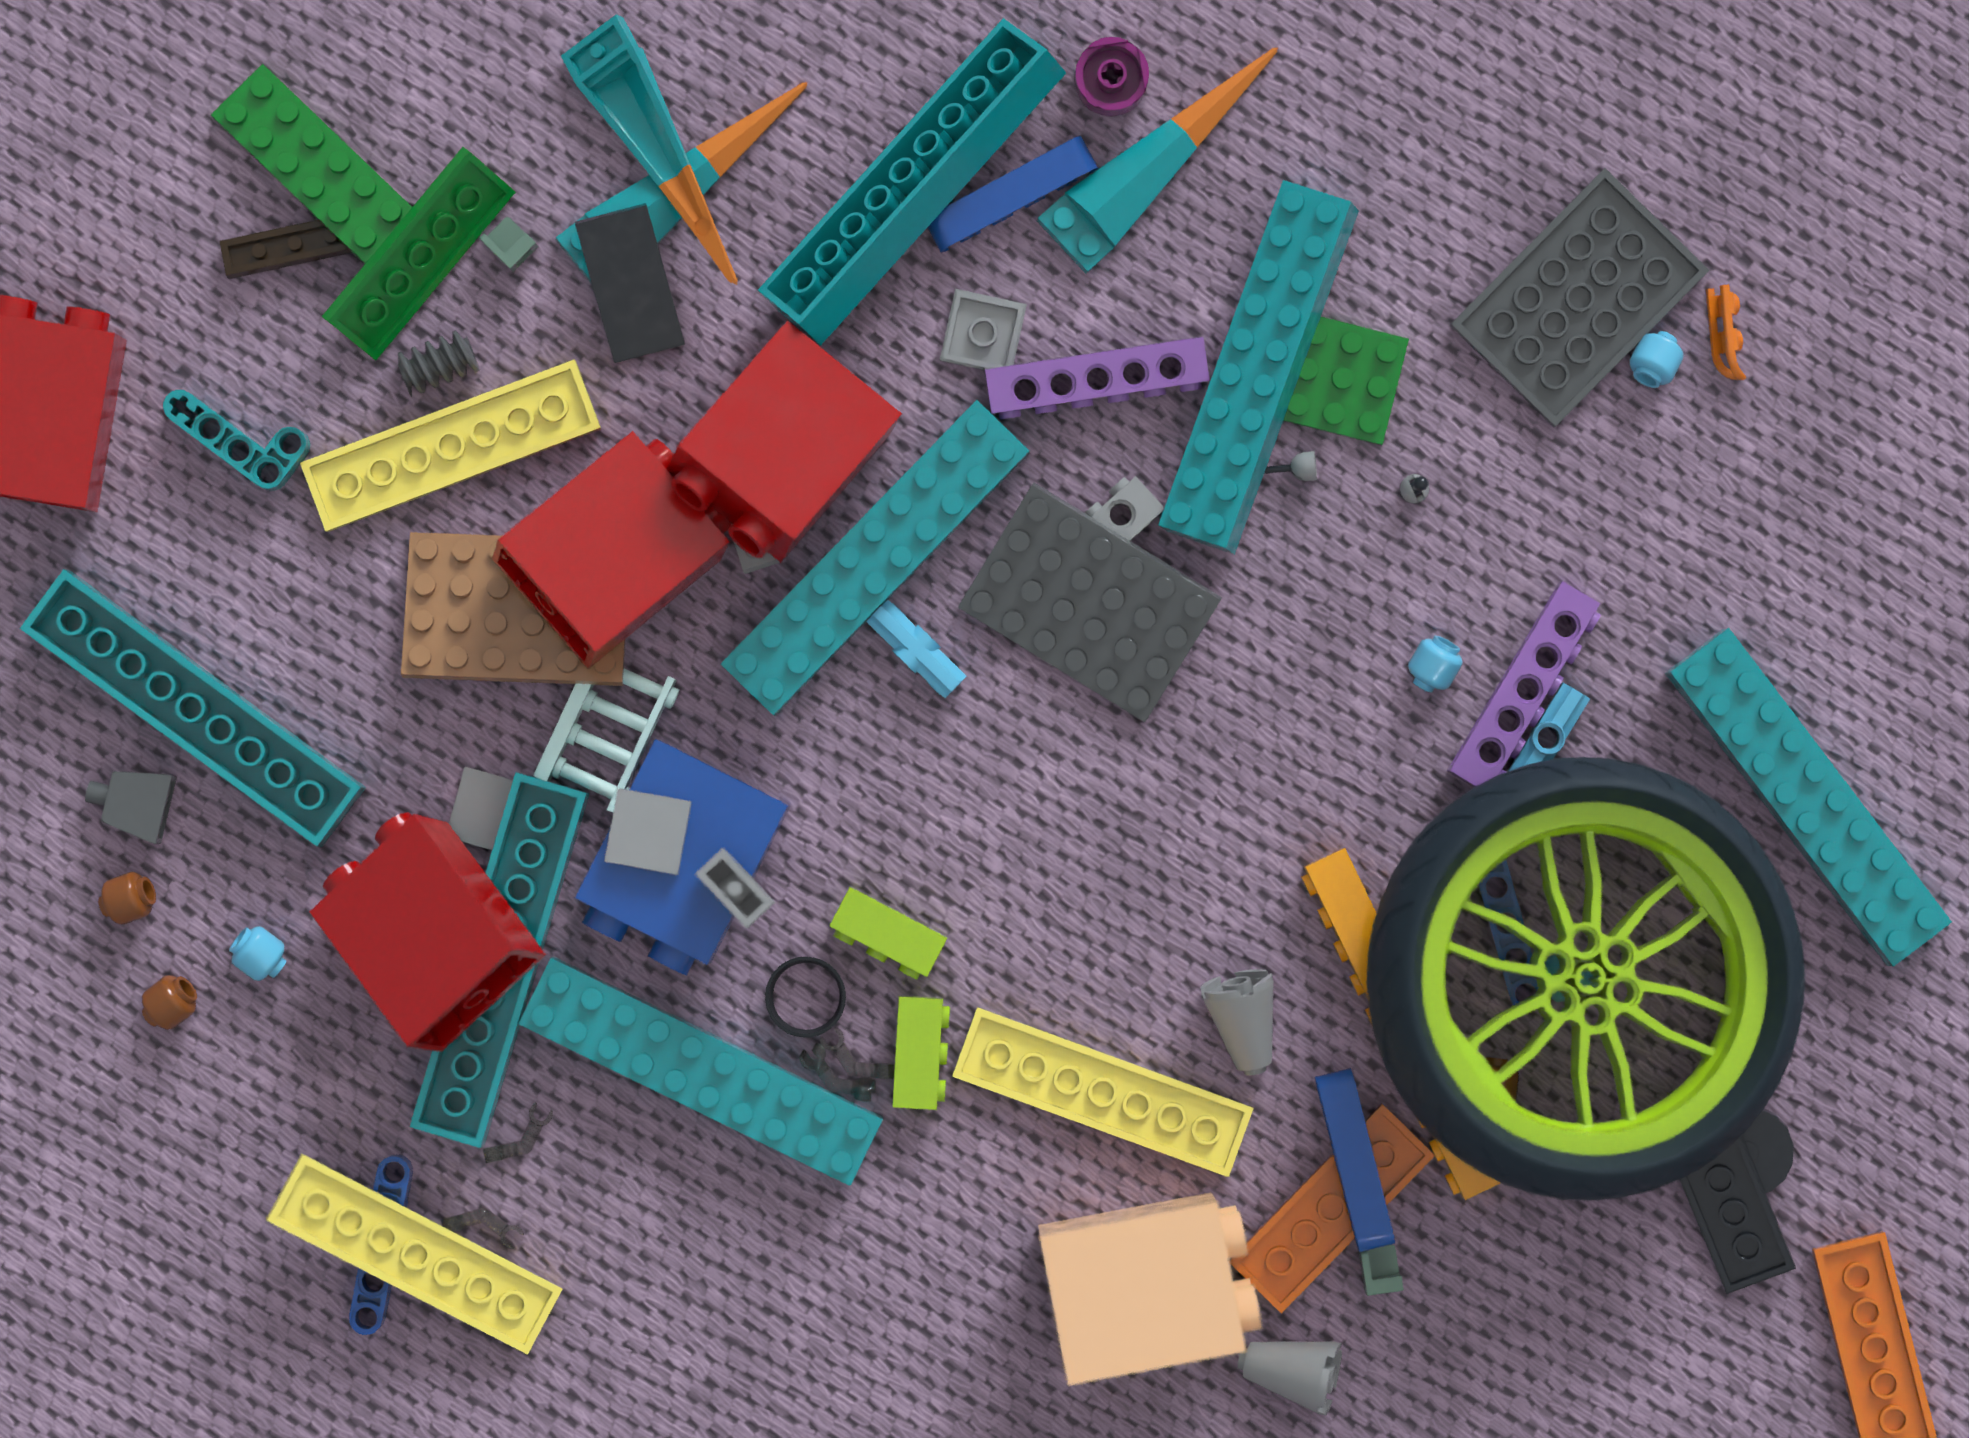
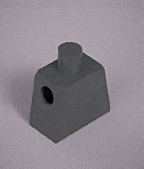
(135, 802)

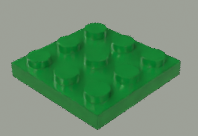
(1348, 381)

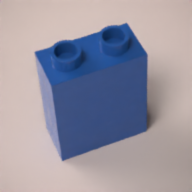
(680, 907)

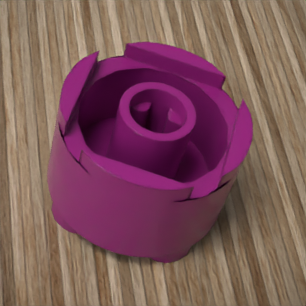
(1126, 61)

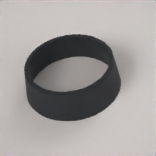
(777, 1019)

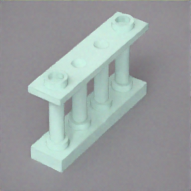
(571, 732)

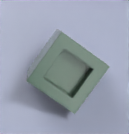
(509, 243)
(1380, 1271)

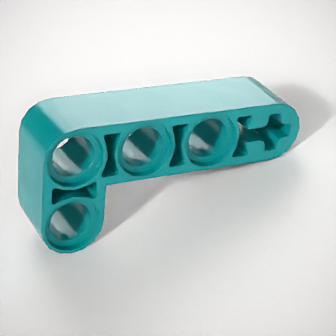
(231, 435)

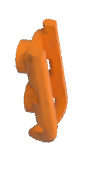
(1730, 339)

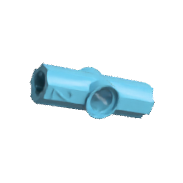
(916, 648)
(1561, 716)

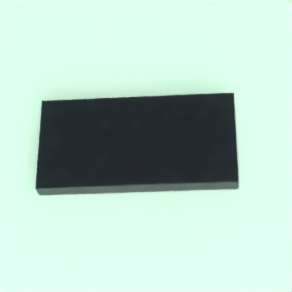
(630, 283)
(1737, 1219)

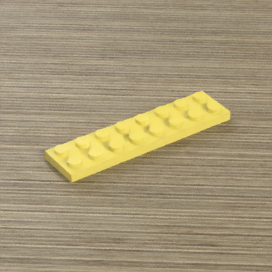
(450, 445)
(1102, 1092)
(414, 1253)

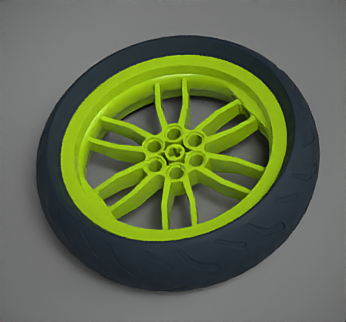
(1718, 873)

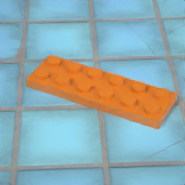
(1315, 1221)
(1873, 1338)

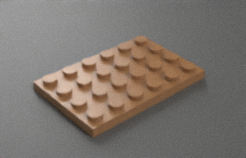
(478, 626)

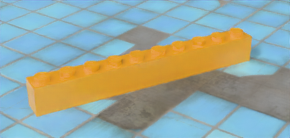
(1352, 917)

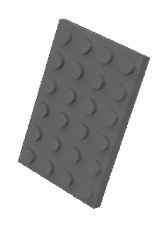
(1579, 297)
(1089, 602)

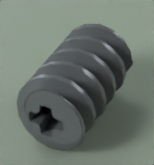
(437, 362)

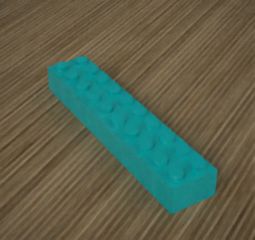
(912, 181)
(1258, 366)
(875, 558)
(192, 708)
(1808, 797)
(529, 873)
(701, 1070)

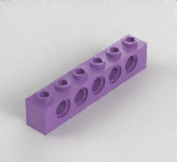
(1188, 352)
(1563, 602)

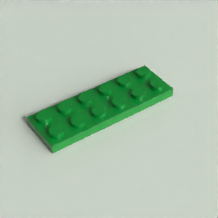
(312, 162)
(419, 253)

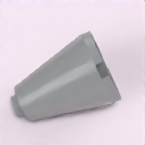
(1243, 1017)
(1295, 1370)

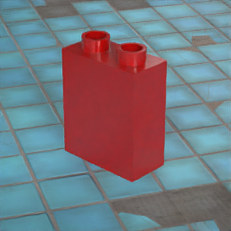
(56, 403)
(781, 444)
(611, 548)
(425, 931)

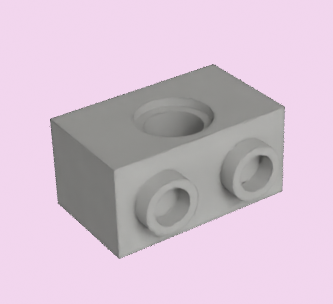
(1137, 499)
(735, 888)

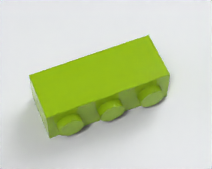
(887, 933)
(920, 1052)

